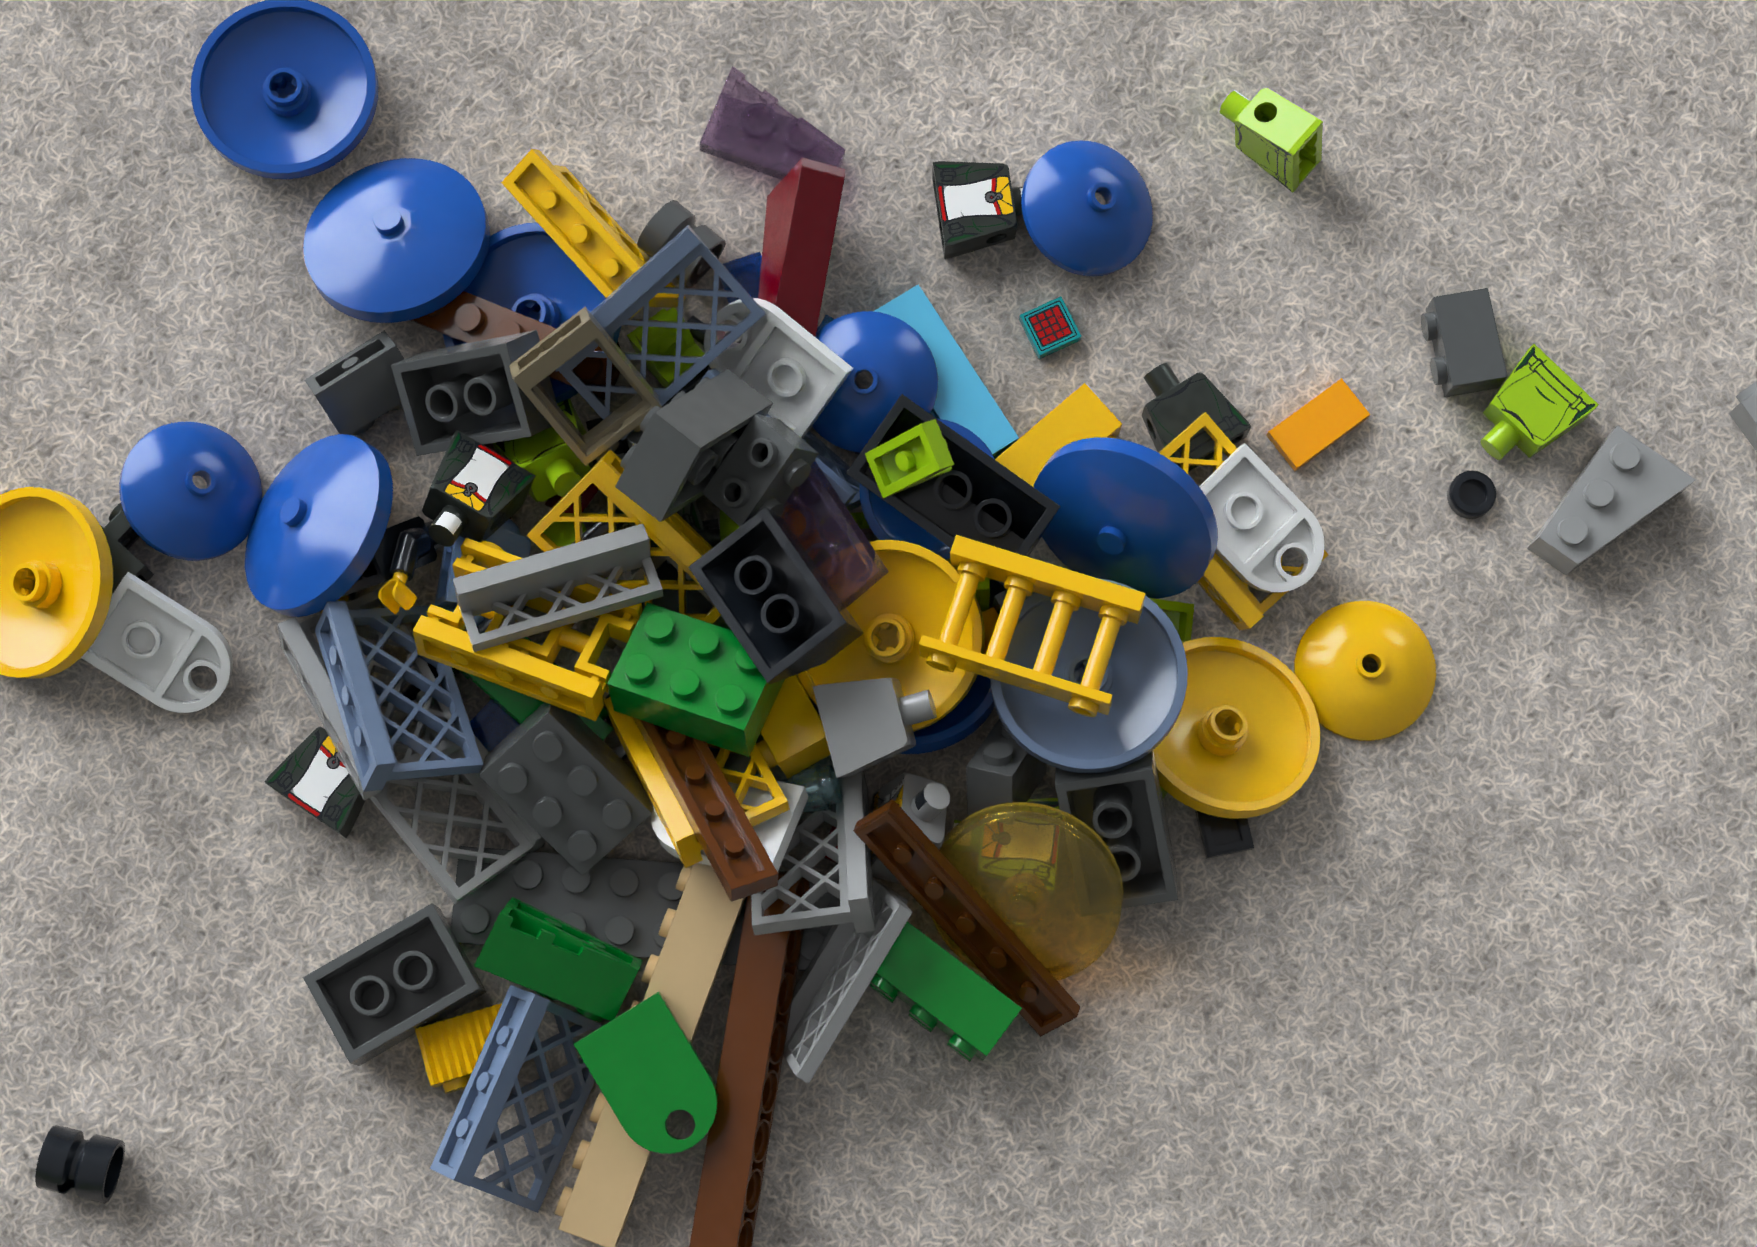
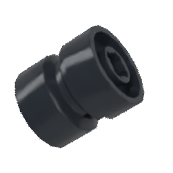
(81, 1164)

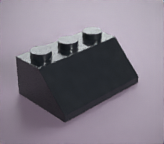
(775, 598)

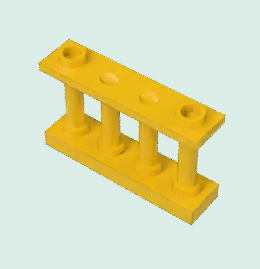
(1021, 578)

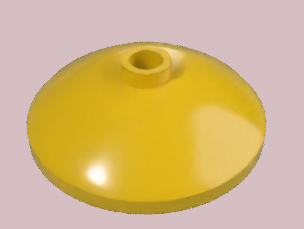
(1346, 695)

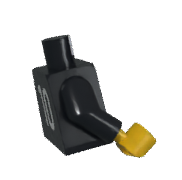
(399, 554)

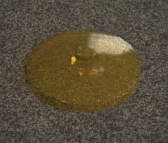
(1043, 878)

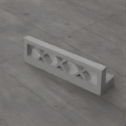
(553, 572)

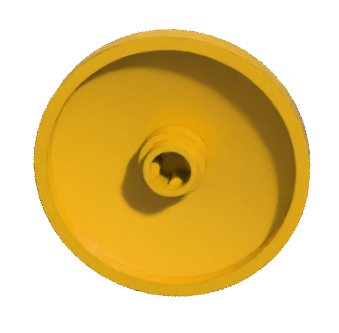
(51, 581)
(894, 616)
(1241, 734)

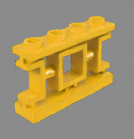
(522, 663)

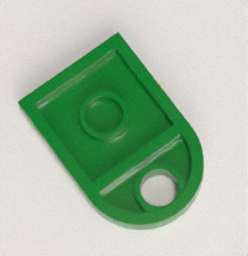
(649, 1072)

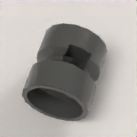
(666, 225)

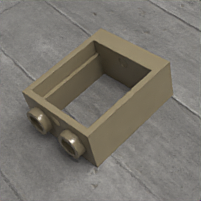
(558, 349)

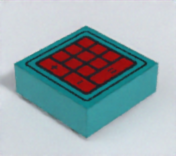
(1050, 327)

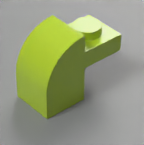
(663, 342)

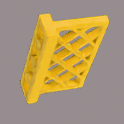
(579, 225)
(672, 535)
(1219, 580)
(666, 804)

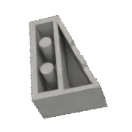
(1607, 499)

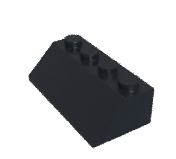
(971, 500)

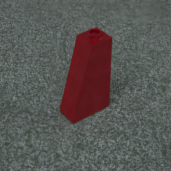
(800, 239)

